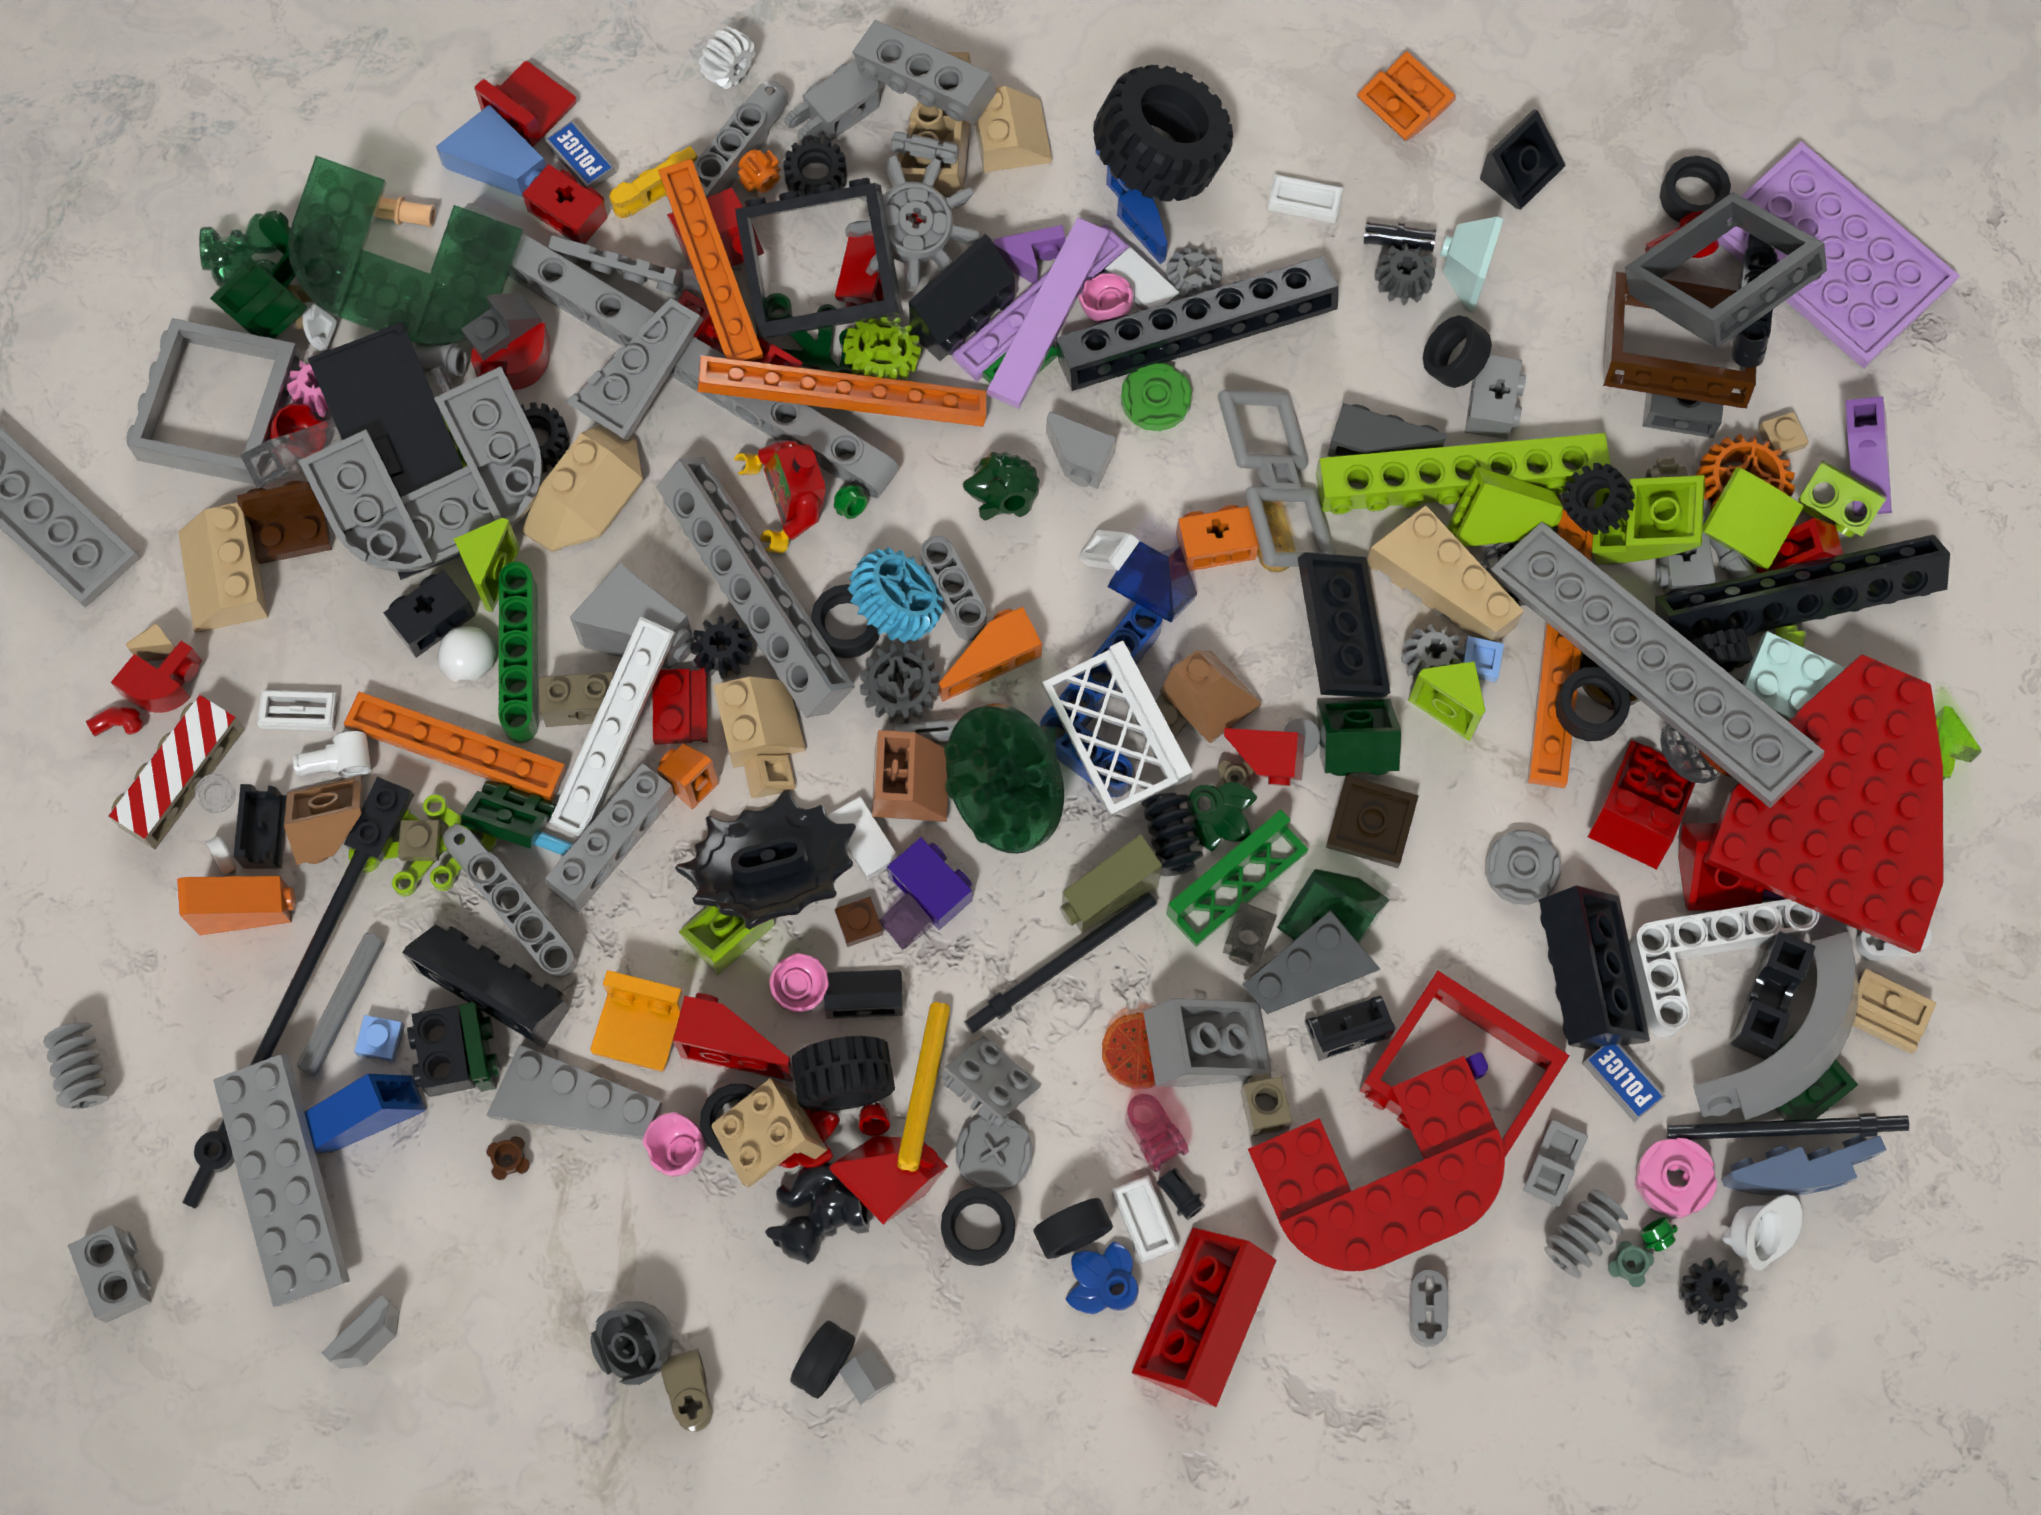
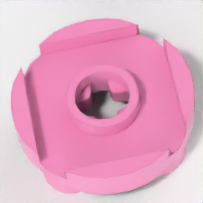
(1654, 1182)

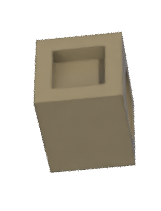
(1261, 1121)

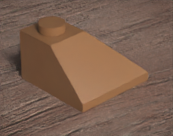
(1208, 694)
(322, 817)

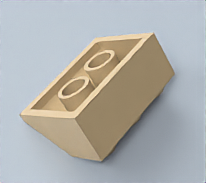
(221, 569)

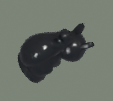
(830, 1208)

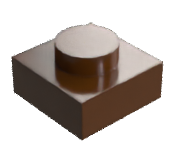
(858, 921)

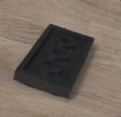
(1343, 625)

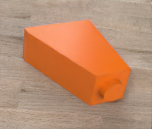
(234, 902)

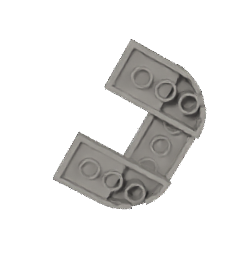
(421, 526)

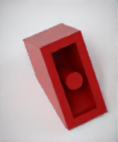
(1807, 543)
(1270, 753)

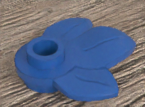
(1097, 1278)

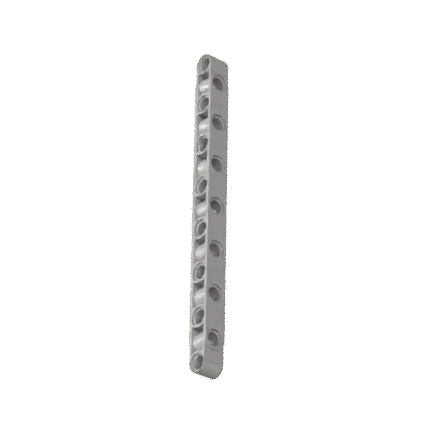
(592, 299)

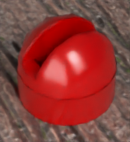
(875, 1127)

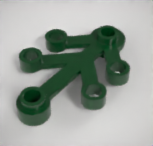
(815, 353)

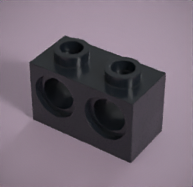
(448, 1049)

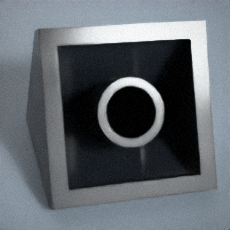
(1522, 162)

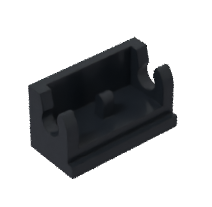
(260, 828)
(1350, 1028)

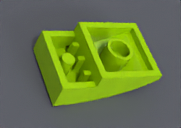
(1662, 524)

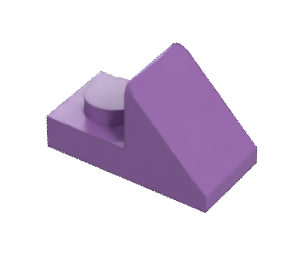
(1024, 249)

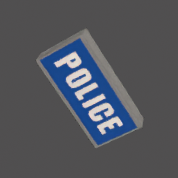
(580, 155)
(1624, 1080)

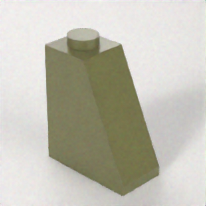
(1112, 885)

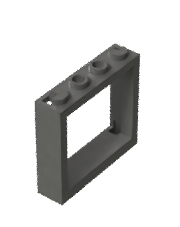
(1718, 325)

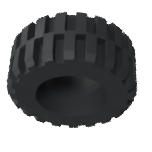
(1143, 155)

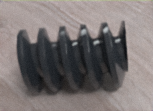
(1171, 833)

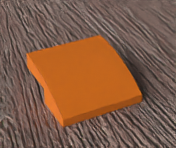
(1406, 96)

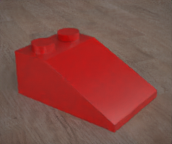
(719, 1037)

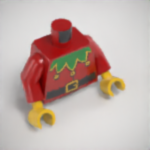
(795, 487)

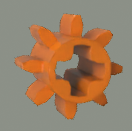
(759, 171)

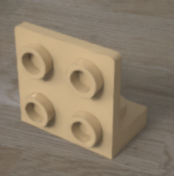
(766, 1131)

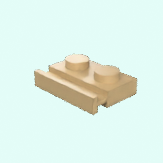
(1891, 1011)

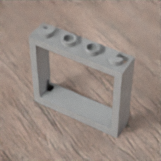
(160, 379)

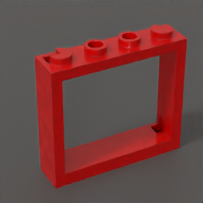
(1488, 1019)

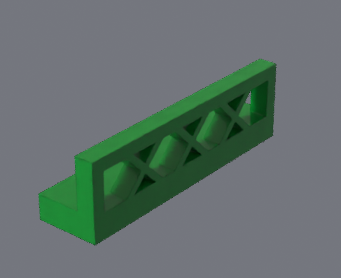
(1225, 869)

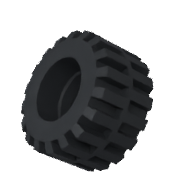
(843, 1073)

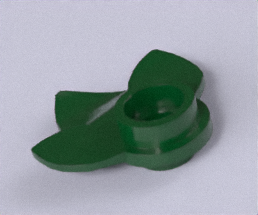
(1225, 814)

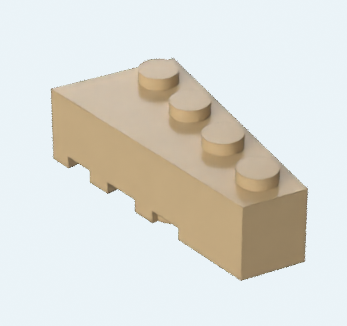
(938, 125)
(1445, 576)

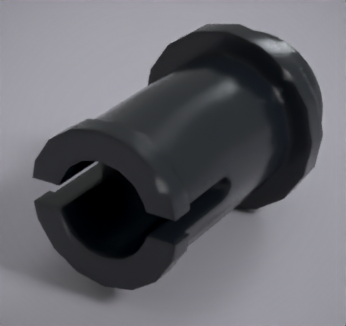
(1181, 1194)

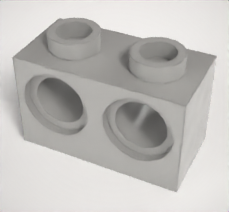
(101, 1279)

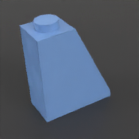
(491, 153)

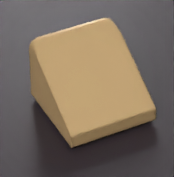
(151, 644)
(769, 775)

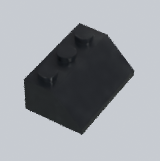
(961, 299)

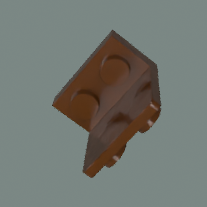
(285, 521)

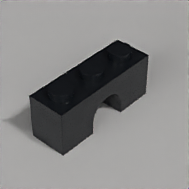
(1774, 984)

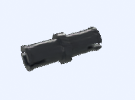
(1399, 235)

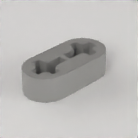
(1438, 1308)

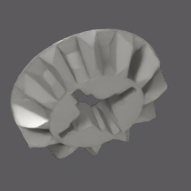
(1192, 285)

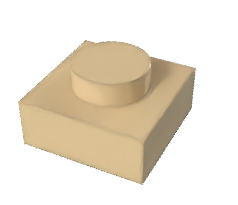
(1784, 433)

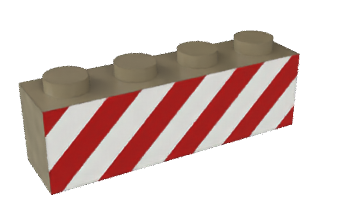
(170, 778)

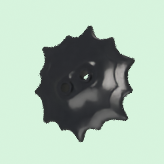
(769, 861)

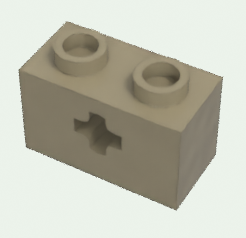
(572, 698)

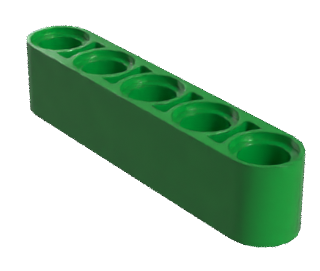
(520, 668)

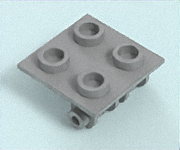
(990, 1079)

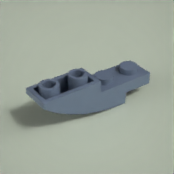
(1793, 1174)

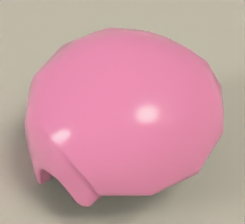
(1106, 297)
(798, 982)
(674, 1144)

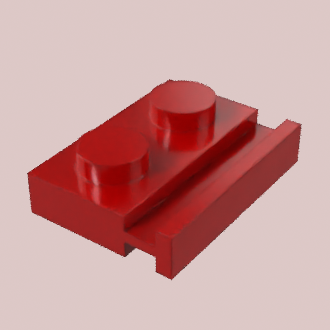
(680, 706)

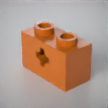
(1235, 539)

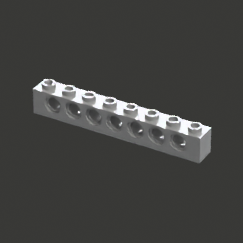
(755, 587)

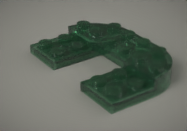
(378, 292)

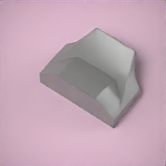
(365, 1335)

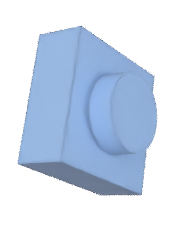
(1486, 655)
(379, 1038)

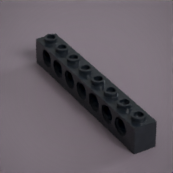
(1197, 323)
(1810, 590)

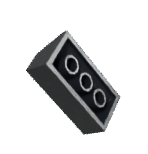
(1593, 969)
(481, 979)

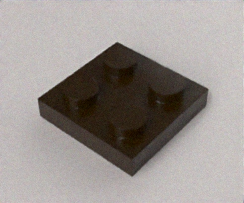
(1372, 821)

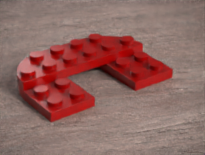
(1403, 1209)

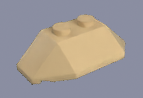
(585, 490)

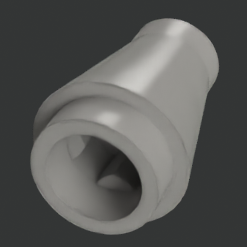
(447, 355)

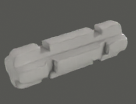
(925, 147)

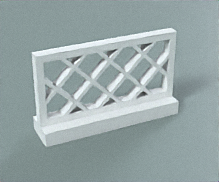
(1146, 714)

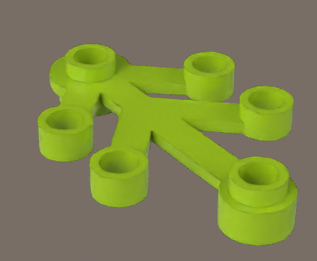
(419, 868)

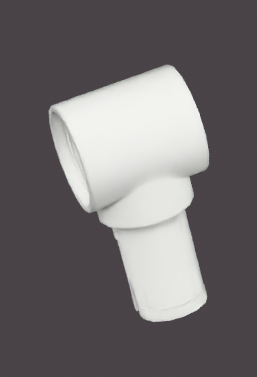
(345, 756)

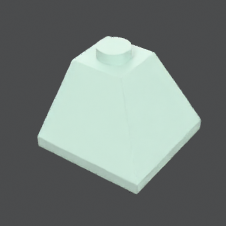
(1469, 257)

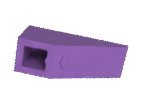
(1869, 448)

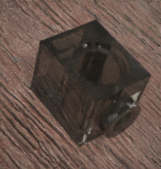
(1254, 920)

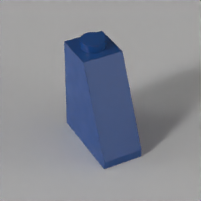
(362, 1110)

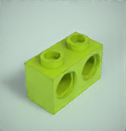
(1846, 490)

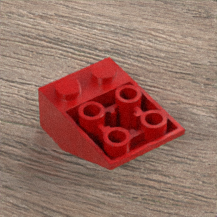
(1642, 806)

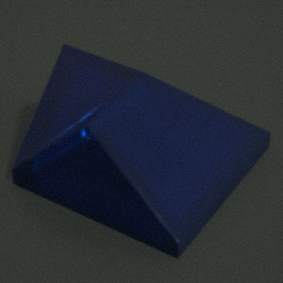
(1156, 581)

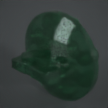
(1005, 777)

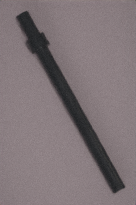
(1001, 1004)
(1865, 1124)

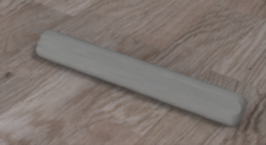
(340, 1004)

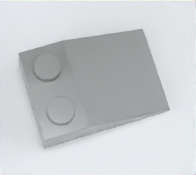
(1205, 1042)

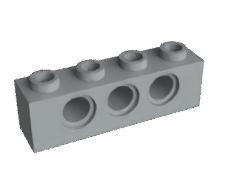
(942, 71)
(610, 837)

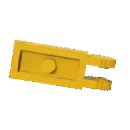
(647, 188)

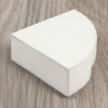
(318, 326)

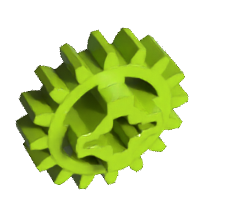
(882, 349)

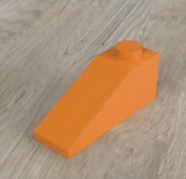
(999, 648)

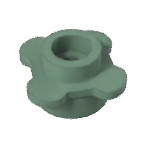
(1641, 1259)

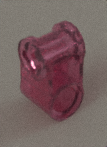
(1155, 1133)

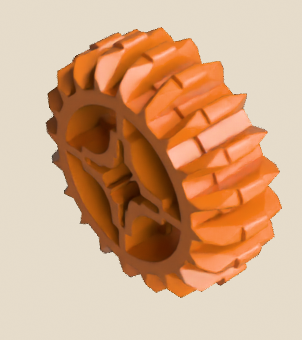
(1755, 459)

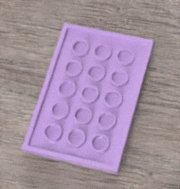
(1875, 268)

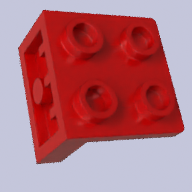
(527, 101)

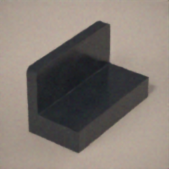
(864, 994)

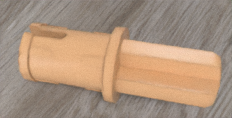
(405, 211)

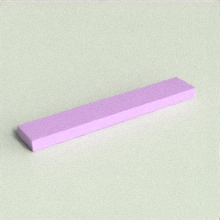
(1048, 313)
(999, 333)

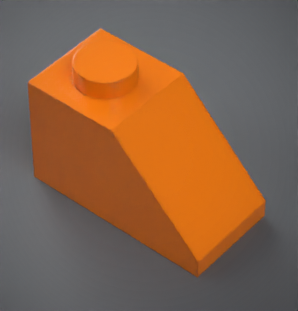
(688, 773)

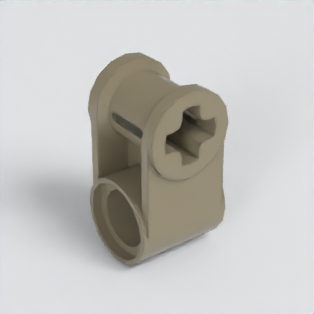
(686, 1383)

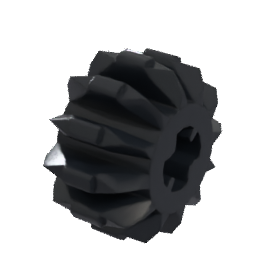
(736, 647)
(1723, 1306)

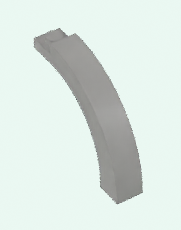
(1809, 1050)

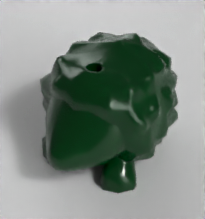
(1003, 485)

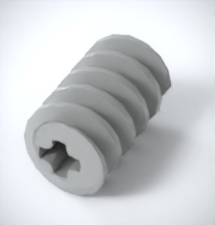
(72, 1066)
(1584, 1232)

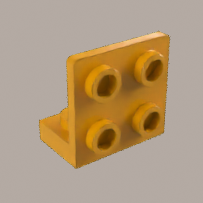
(637, 1021)

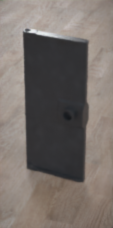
(383, 389)

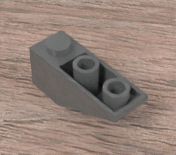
(1368, 432)

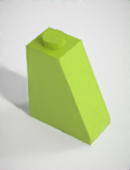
(1502, 509)

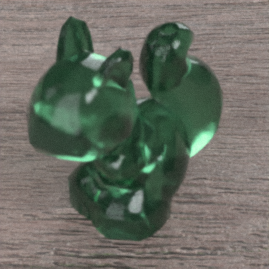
(229, 253)

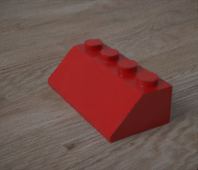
(1204, 1316)

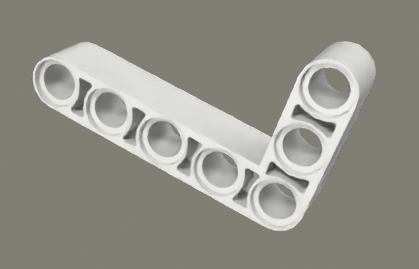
(1706, 942)

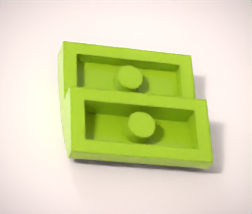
(1752, 518)

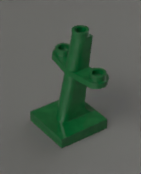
(260, 297)

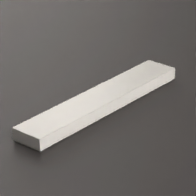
(612, 726)

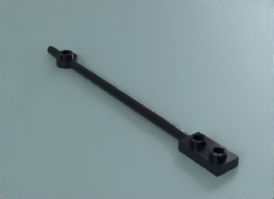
(368, 838)

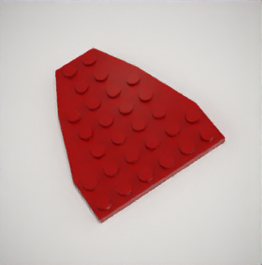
(1864, 822)

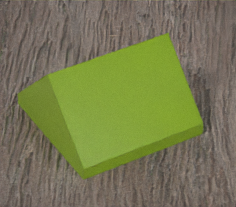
(485, 554)
(1451, 696)
(721, 937)

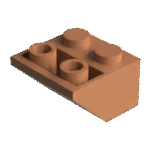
(909, 777)

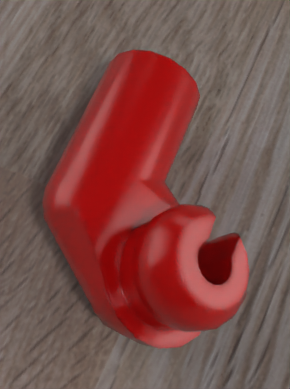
(116, 716)

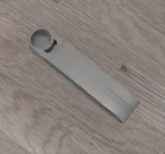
(715, 159)
(470, 857)

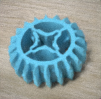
(895, 595)

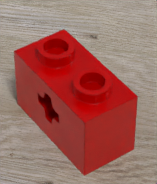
(565, 204)

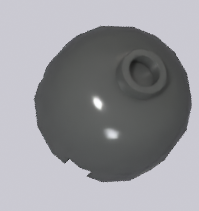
(632, 1341)

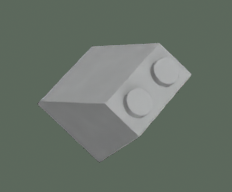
(613, 610)

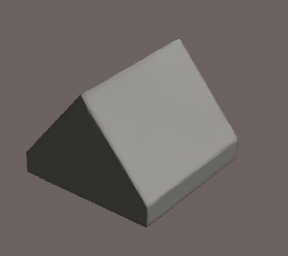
(865, 1376)

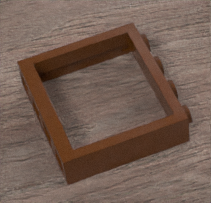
(1665, 375)

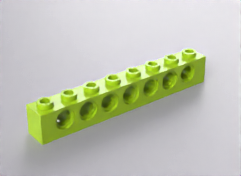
(1443, 463)

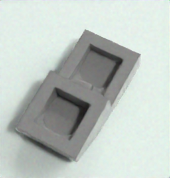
(1555, 1163)

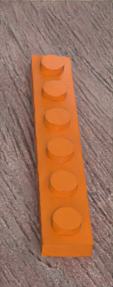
(710, 262)
(455, 746)

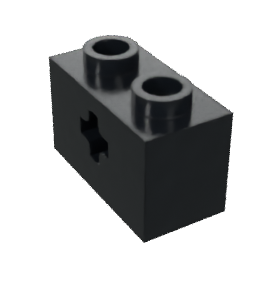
(423, 630)

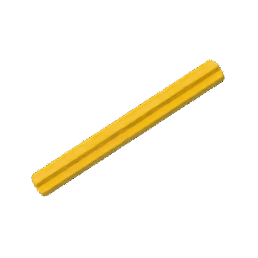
(923, 1087)

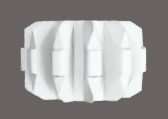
(727, 57)

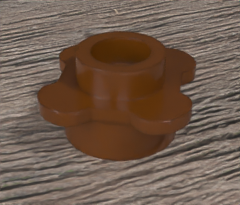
(511, 1147)

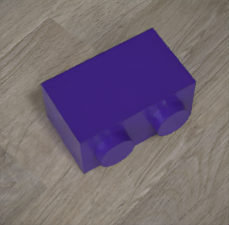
(931, 881)

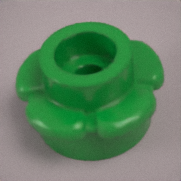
(850, 501)
(1658, 1234)

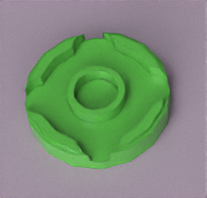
(1155, 409)

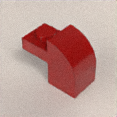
(522, 361)
(159, 688)

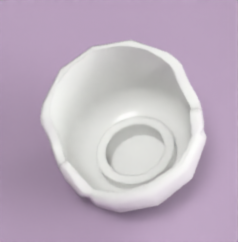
(466, 653)

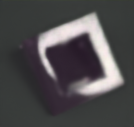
(906, 921)

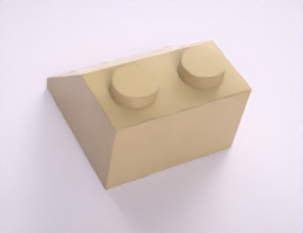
(1012, 132)
(758, 718)

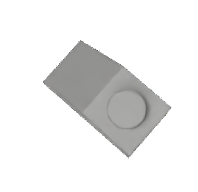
(1080, 450)

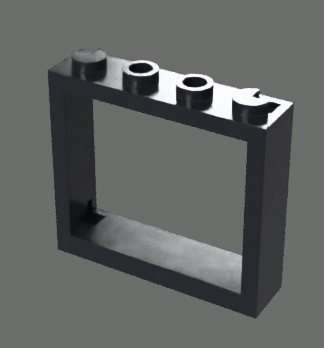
(822, 196)

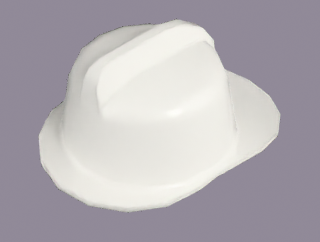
(1765, 1231)

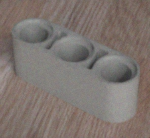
(953, 572)

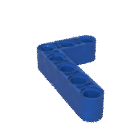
(1139, 641)

